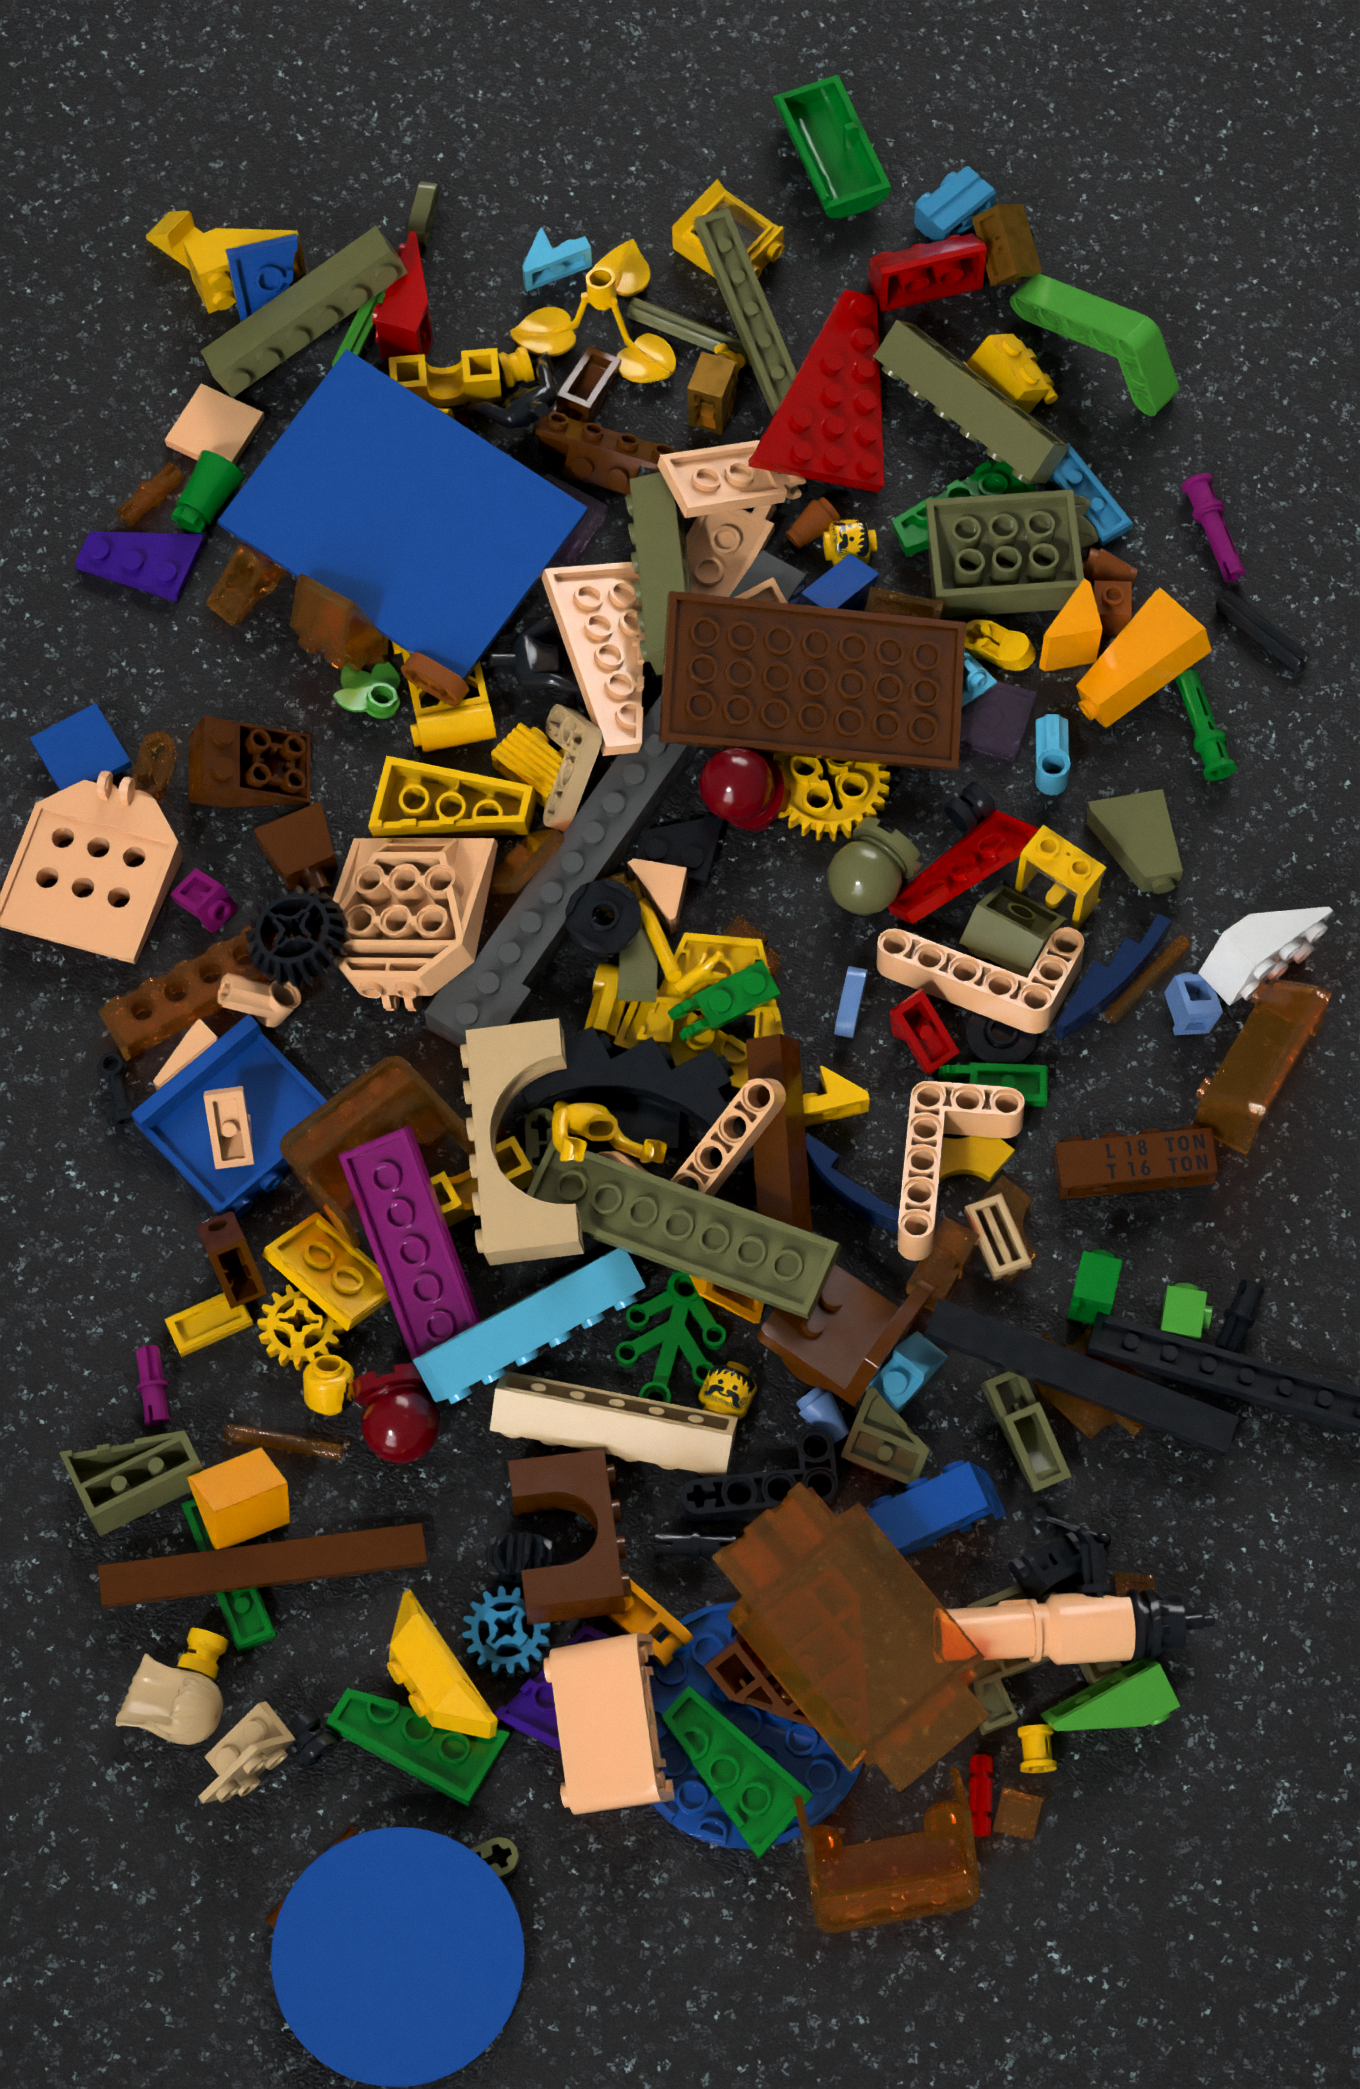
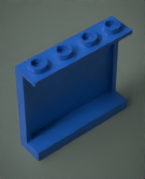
(275, 1099)

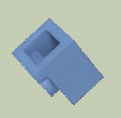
(1192, 1004)

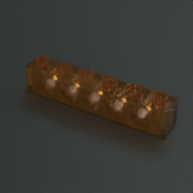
(172, 1017)

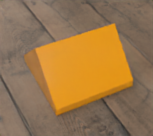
(1074, 634)
(241, 1498)

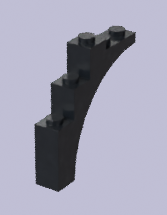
(640, 1072)

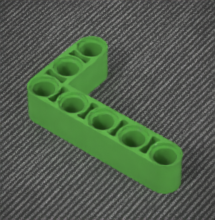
(1107, 328)

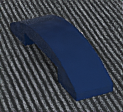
(824, 1164)

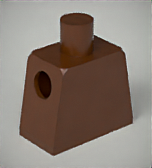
(299, 848)
(227, 1246)

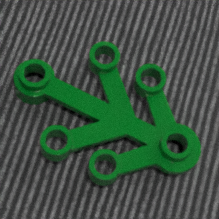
(672, 1335)

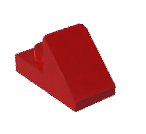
(923, 1032)

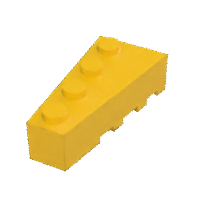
(447, 802)

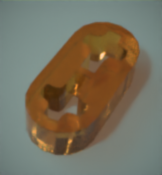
(161, 769)

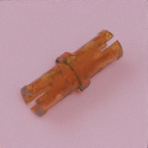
(150, 494)

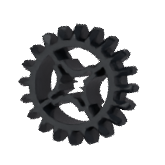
(294, 956)

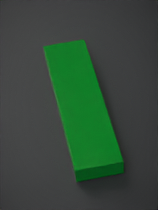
(242, 1608)

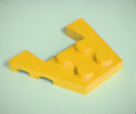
(738, 955)

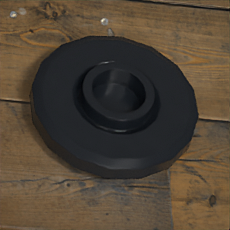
(998, 1042)

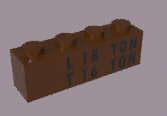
(1134, 1162)

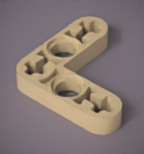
(582, 744)

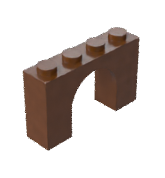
(594, 1582)

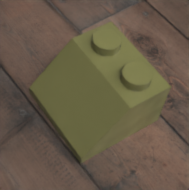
(1010, 929)

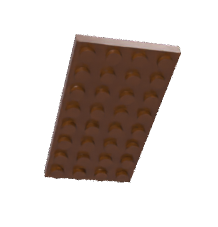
(812, 681)

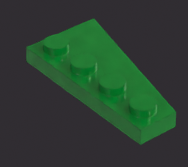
(988, 479)
(436, 1756)

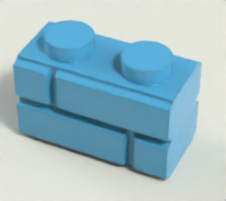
(953, 205)

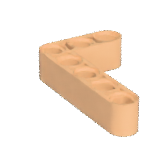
(977, 983)
(951, 1110)
(724, 1138)

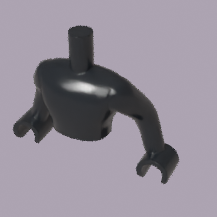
(521, 407)
(536, 662)

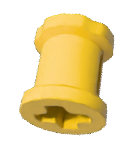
(1036, 1749)

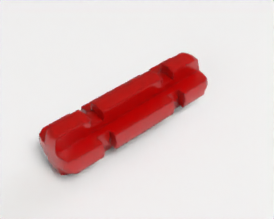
(981, 1794)

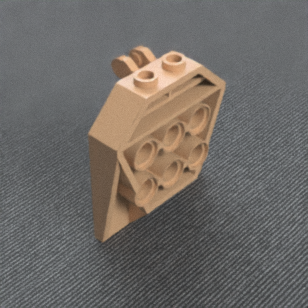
(95, 819)
(416, 958)

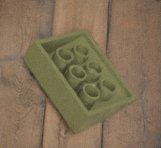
(1003, 552)

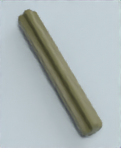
(682, 327)

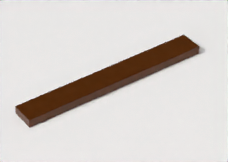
(262, 1565)

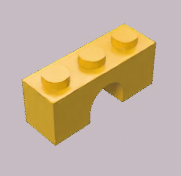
(472, 379)
(456, 1191)

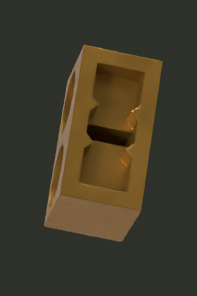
(712, 392)

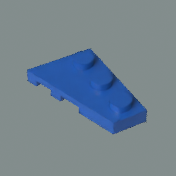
(261, 272)

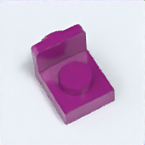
(205, 900)

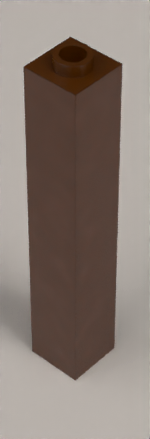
(781, 1148)

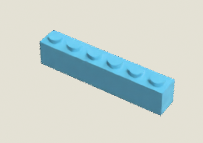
(528, 1324)

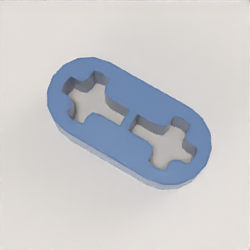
(851, 1002)

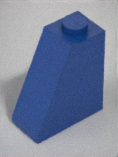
(842, 586)

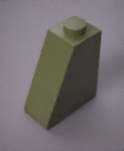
(1139, 838)

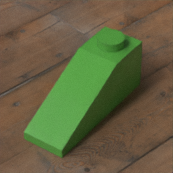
(1127, 1698)

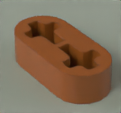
(435, 679)

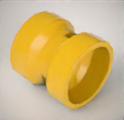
(203, 1652)

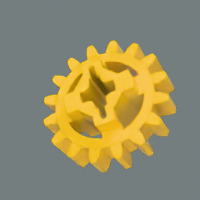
(285, 1324)

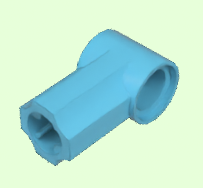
(1052, 753)

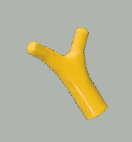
(700, 973)

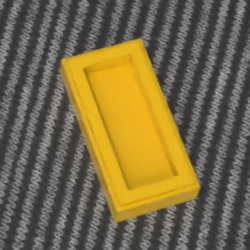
(206, 1324)

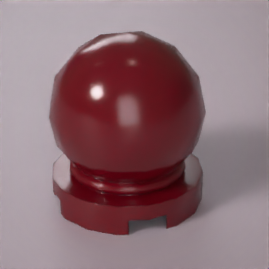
(744, 788)
(398, 1415)

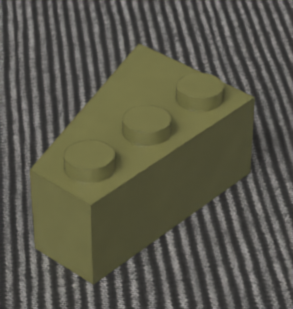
(131, 1477)

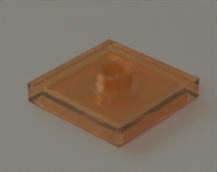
(524, 861)

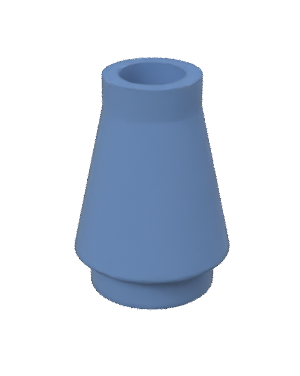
(822, 1412)

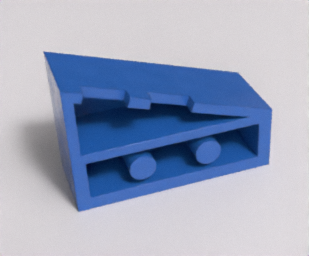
(937, 1507)

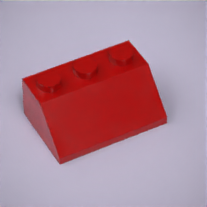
(927, 272)

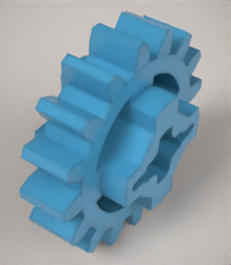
(495, 1646)

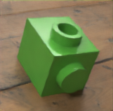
(1185, 1311)

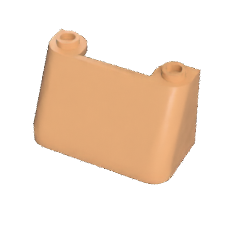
(607, 1724)

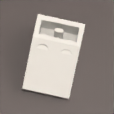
(1261, 949)

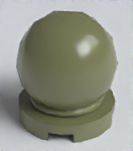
(870, 871)

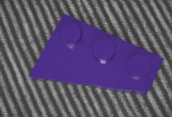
(143, 560)
(534, 1706)

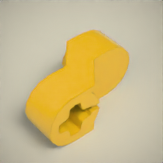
(998, 645)

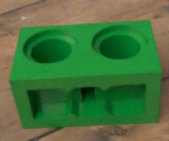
(1094, 1286)

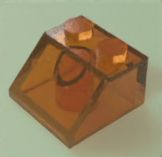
(332, 625)

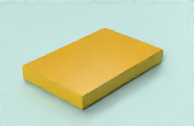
(329, 1270)

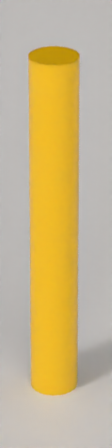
(659, 941)

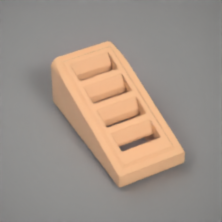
(191, 1046)

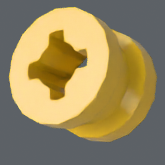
(515, 367)

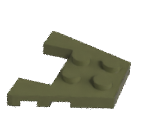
(990, 1673)

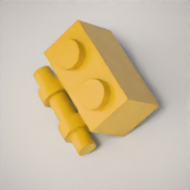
(1013, 371)

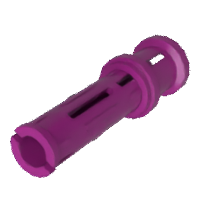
(1209, 513)

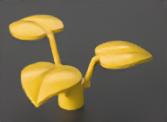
(618, 272)

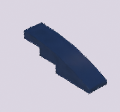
(1106, 984)

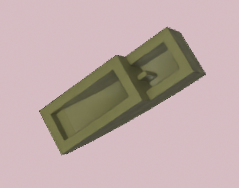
(1026, 1430)

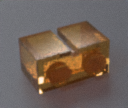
(951, 1246)

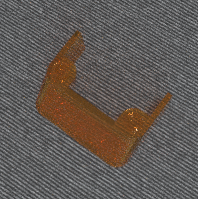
(1260, 1060)
(368, 1108)
(894, 1875)

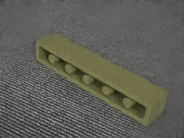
(304, 311)
(971, 402)
(658, 558)

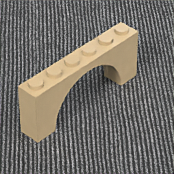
(500, 1066)

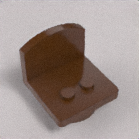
(845, 1335)

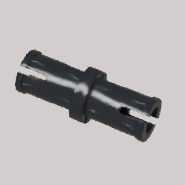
(691, 1543)

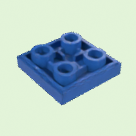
(80, 748)

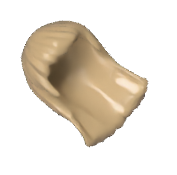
(172, 1703)

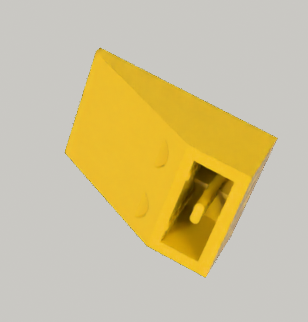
(210, 266)

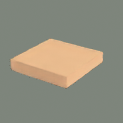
(215, 425)

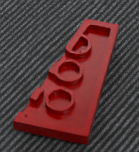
(969, 861)

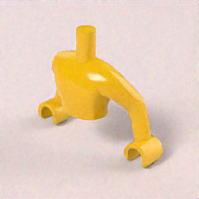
(596, 1124)

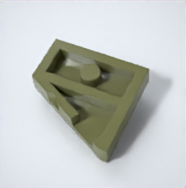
(884, 1442)

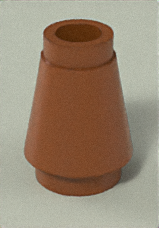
(812, 522)
(1104, 566)

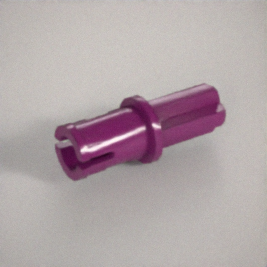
(152, 1386)

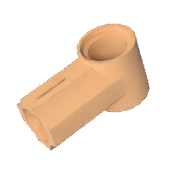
(266, 1001)

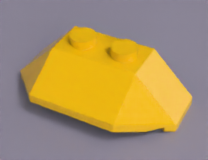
(435, 1676)

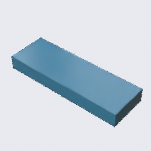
(1103, 510)

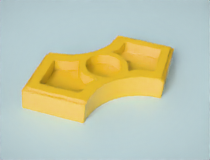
(974, 1156)

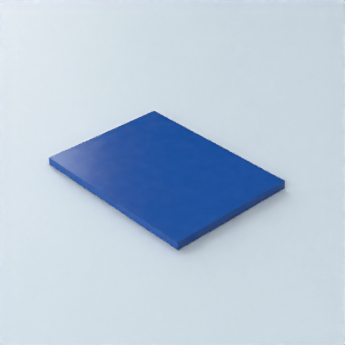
(403, 515)

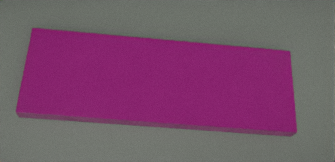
(410, 1240)

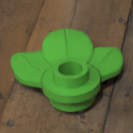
(364, 691)

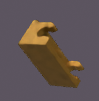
(1008, 244)

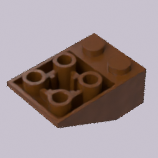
(247, 765)

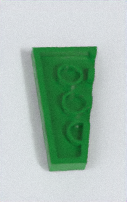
(738, 1772)

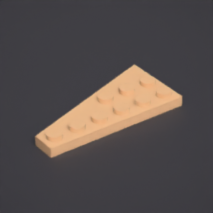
(602, 638)

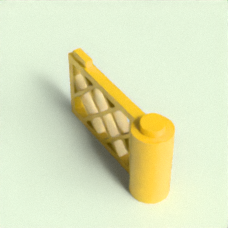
(449, 725)

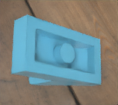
(548, 264)
(908, 1370)

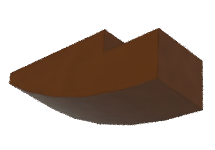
(584, 392)

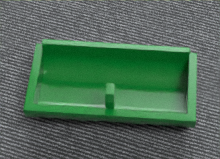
(833, 147)

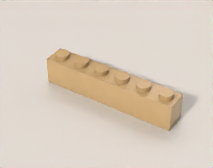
(614, 1422)

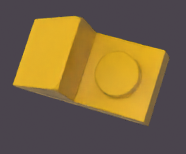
(171, 233)
(839, 1099)

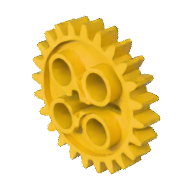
(865, 777)

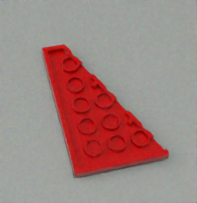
(832, 411)

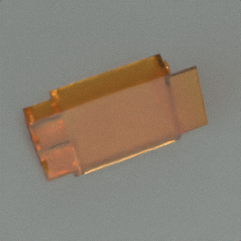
(853, 1636)

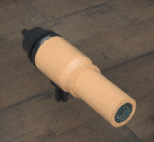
(1082, 1624)

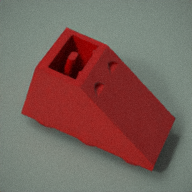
(404, 314)

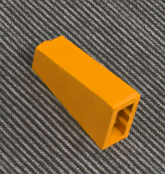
(1142, 659)

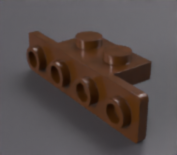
(599, 453)

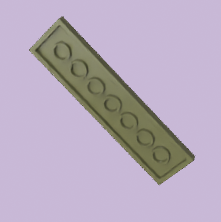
(690, 1230)

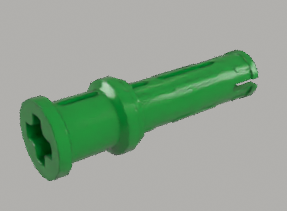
(1209, 739)

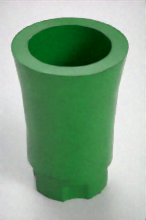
(206, 492)

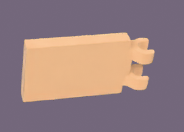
(722, 481)
(725, 547)

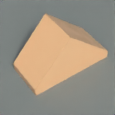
(664, 888)

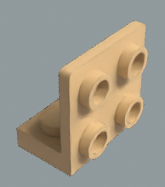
(246, 1752)

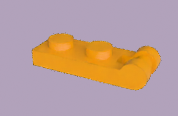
(647, 1616)

